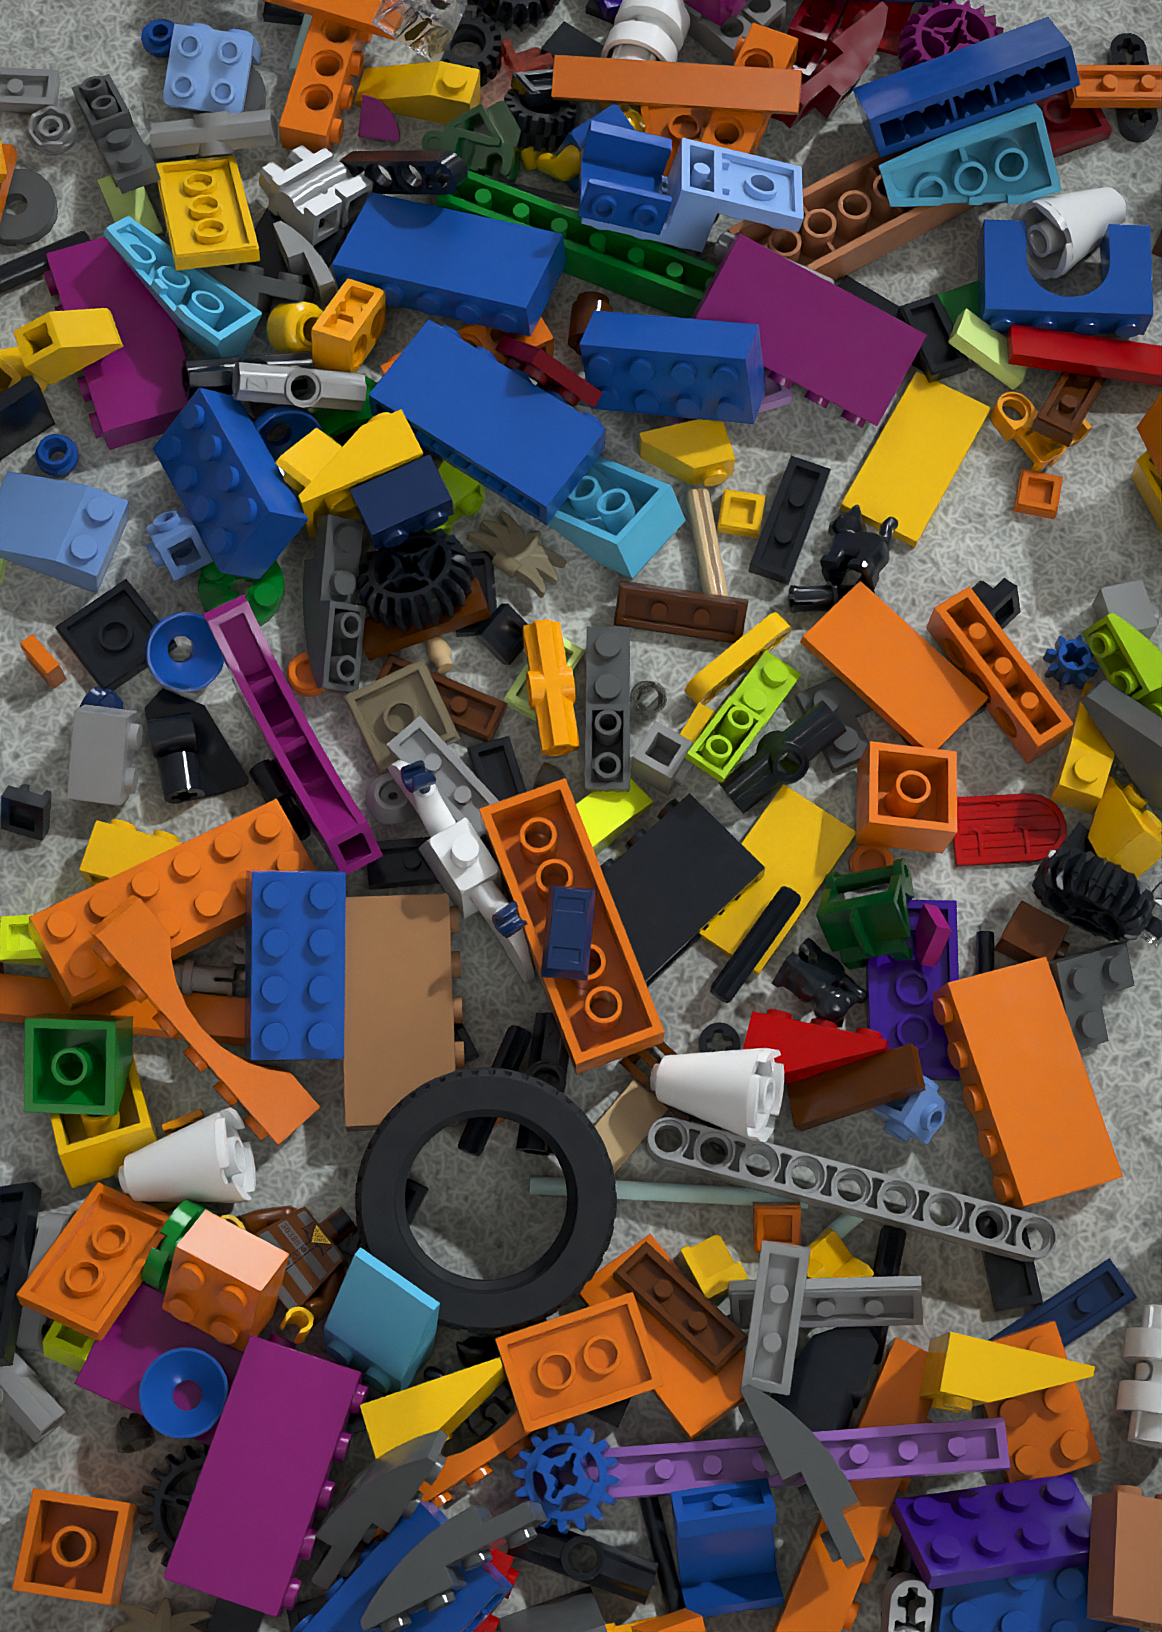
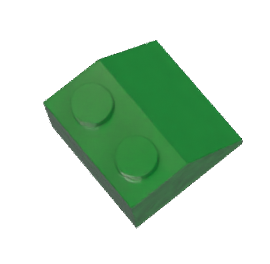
(76, 1063)

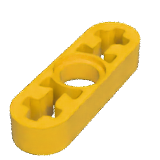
(739, 656)

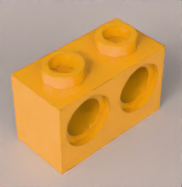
(349, 327)

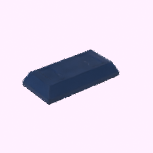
(568, 933)

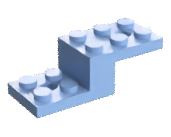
(724, 182)

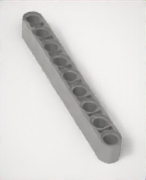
(872, 1184)

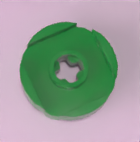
(263, 596)
(159, 1262)

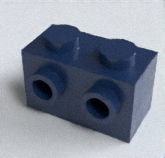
(403, 503)

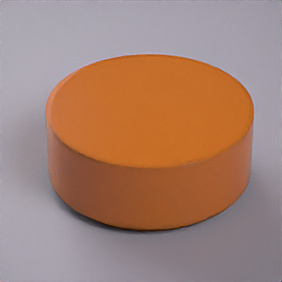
(301, 676)
(869, 857)

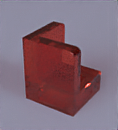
(524, 61)

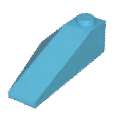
(982, 163)
(194, 300)

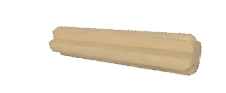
(706, 542)

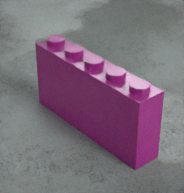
(812, 330)
(139, 385)
(142, 1335)
(266, 1477)

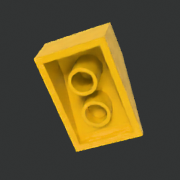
(370, 453)
(97, 1144)
(976, 1371)

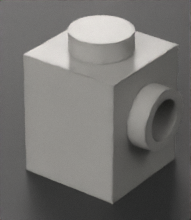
(1129, 603)
(662, 759)

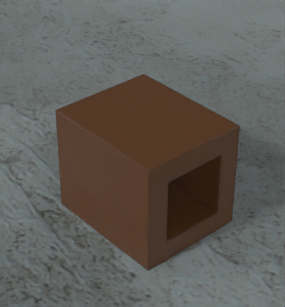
(1033, 935)

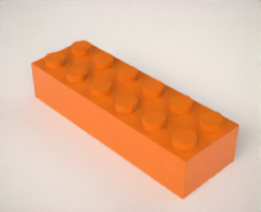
(544, 843)
(190, 889)

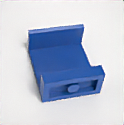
(623, 177)
(726, 1547)

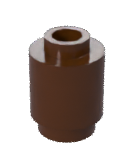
(581, 313)

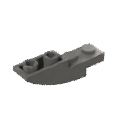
(115, 134)
(255, 288)
(329, 604)
(607, 709)
(799, 1454)
(376, 1500)
(432, 1568)

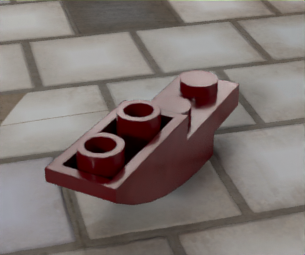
(842, 65)

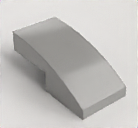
(304, 259)

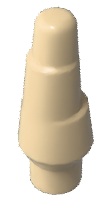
(439, 654)

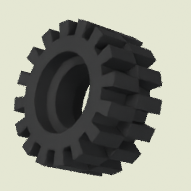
(486, 37)
(541, 125)

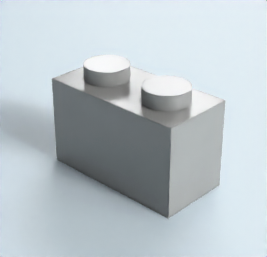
(103, 755)

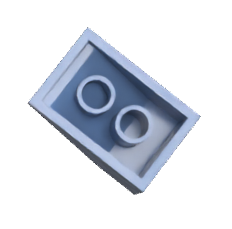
(60, 528)

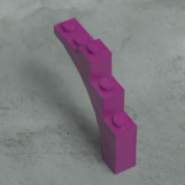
(290, 738)

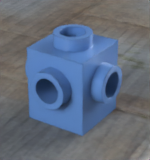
(177, 544)
(914, 1115)

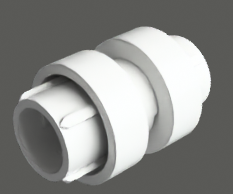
(648, 30)
(1143, 1396)

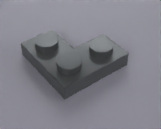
(847, 707)
(1082, 982)

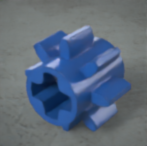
(1069, 673)

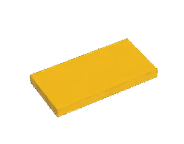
(206, 213)
(916, 457)
(797, 848)

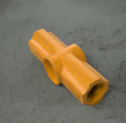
(550, 688)

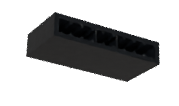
(676, 882)

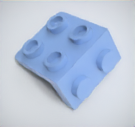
(209, 68)

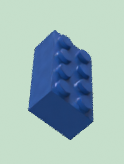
(674, 366)
(229, 484)
(295, 964)
(1020, 1604)

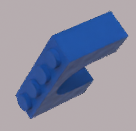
(1013, 297)

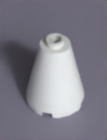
(1067, 228)
(724, 1088)
(194, 1163)

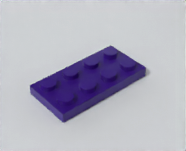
(903, 998)
(995, 1530)

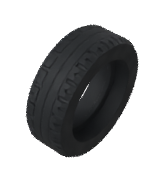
(588, 1175)

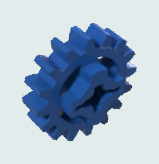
(577, 1455)

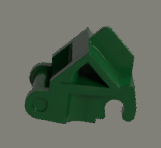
(481, 140)
(868, 923)

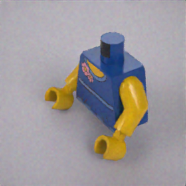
(566, 161)

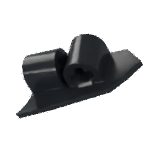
(190, 750)
(830, 1378)

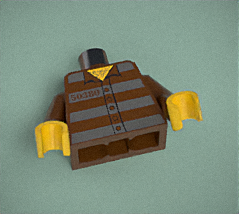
(314, 1261)

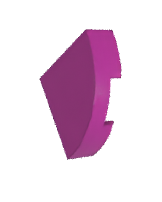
(377, 121)
(931, 935)

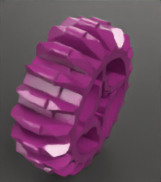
(937, 28)

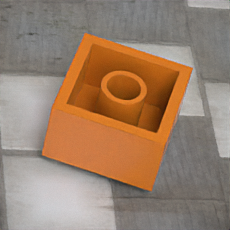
(906, 797)
(224, 1280)
(75, 1547)

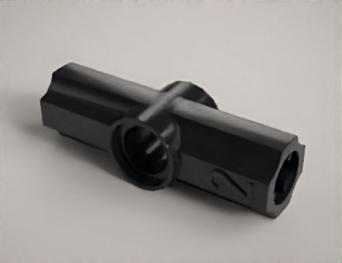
(217, 373)
(800, 741)
(546, 1056)
(614, 1571)

